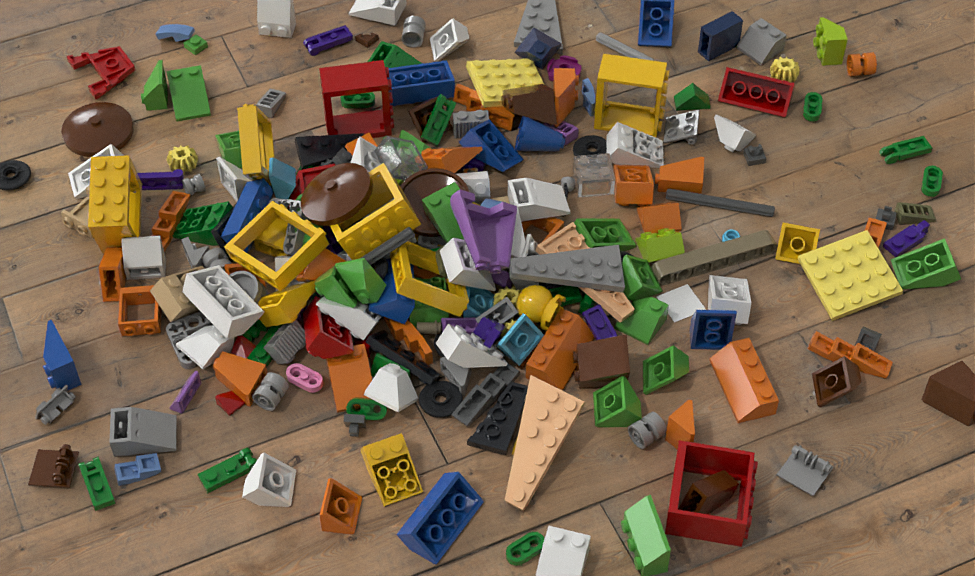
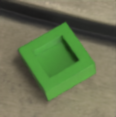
(195, 44)

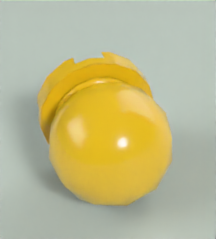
(539, 305)

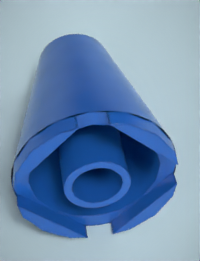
(537, 137)

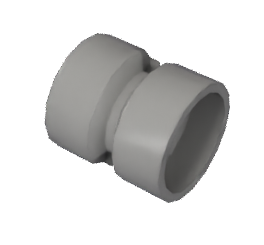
(413, 31)
(215, 257)
(270, 391)
(647, 430)

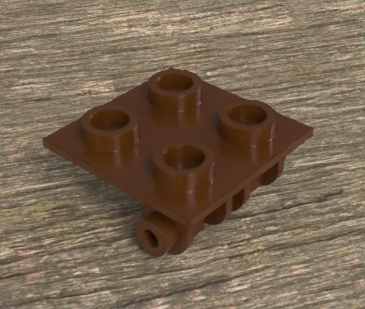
(54, 467)

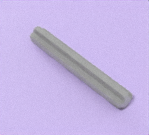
(620, 47)

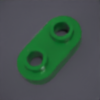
(362, 100)
(812, 106)
(931, 181)
(367, 408)
(524, 549)

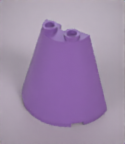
(485, 230)

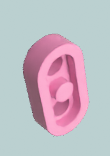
(305, 379)

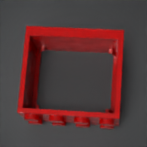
(352, 80)
(707, 461)

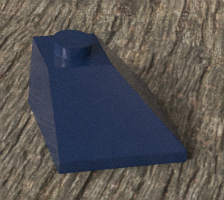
(538, 48)

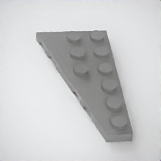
(542, 16)
(584, 268)

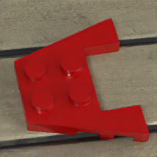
(110, 64)

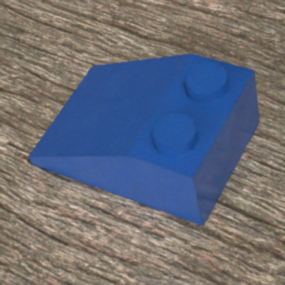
(656, 23)
(496, 148)
(712, 329)
(58, 361)

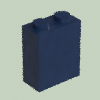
(720, 36)

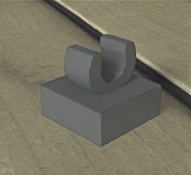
(754, 155)
(886, 215)
(869, 338)
(354, 422)

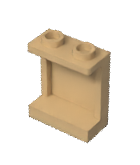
(78, 217)

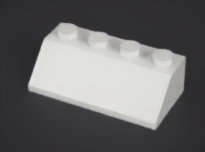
(221, 301)

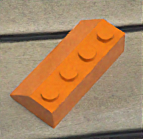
(554, 354)
(744, 381)

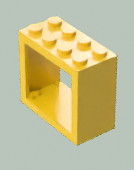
(634, 73)
(112, 201)
(381, 224)

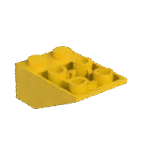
(285, 305)
(391, 469)

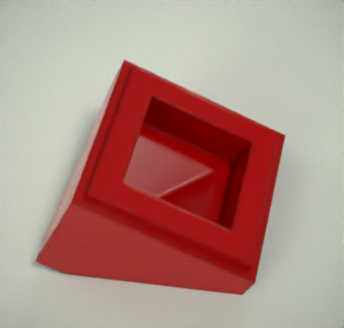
(242, 347)
(229, 402)

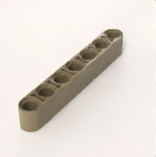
(714, 257)

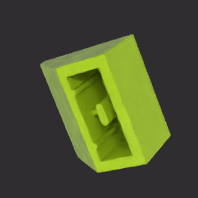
(830, 42)
(660, 245)

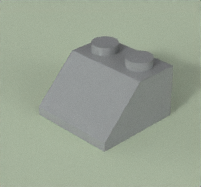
(762, 41)

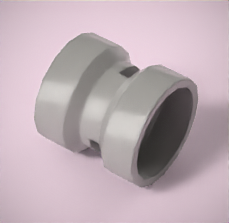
(194, 184)

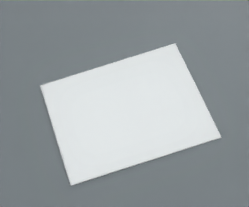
(681, 302)

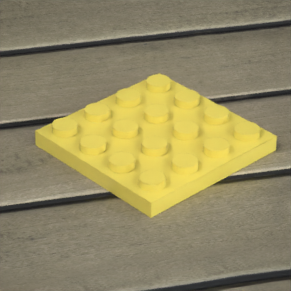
(494, 76)
(850, 275)

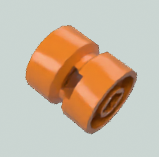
(861, 64)

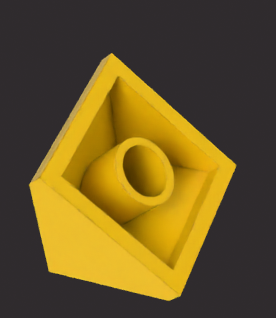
(795, 241)

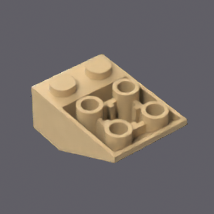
(170, 296)

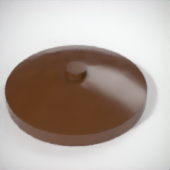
(96, 127)
(424, 184)
(336, 194)

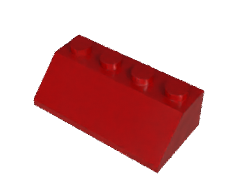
(756, 92)
(324, 335)

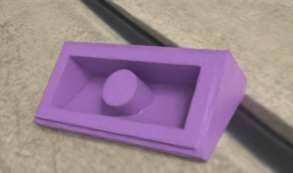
(186, 393)

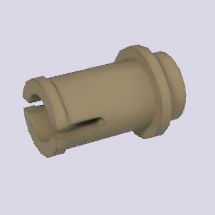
(429, 327)

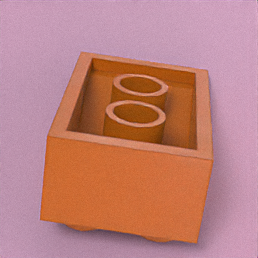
(564, 92)
(449, 158)
(633, 185)
(349, 376)

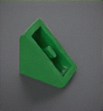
(691, 99)

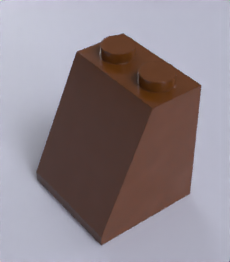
(532, 102)
(601, 361)
(953, 393)

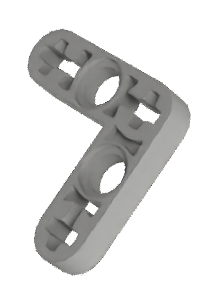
(292, 245)
(181, 334)

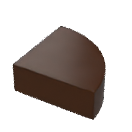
(367, 40)

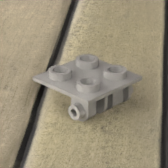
(682, 127)
(805, 470)

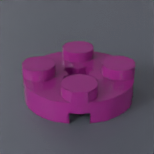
(563, 62)

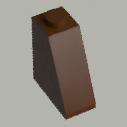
(709, 493)

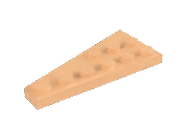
(569, 240)
(542, 430)

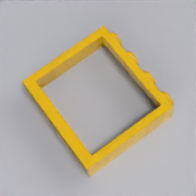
(255, 142)
(295, 264)
(452, 302)

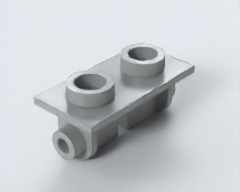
(60, 399)

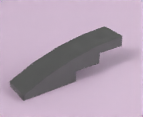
(485, 394)

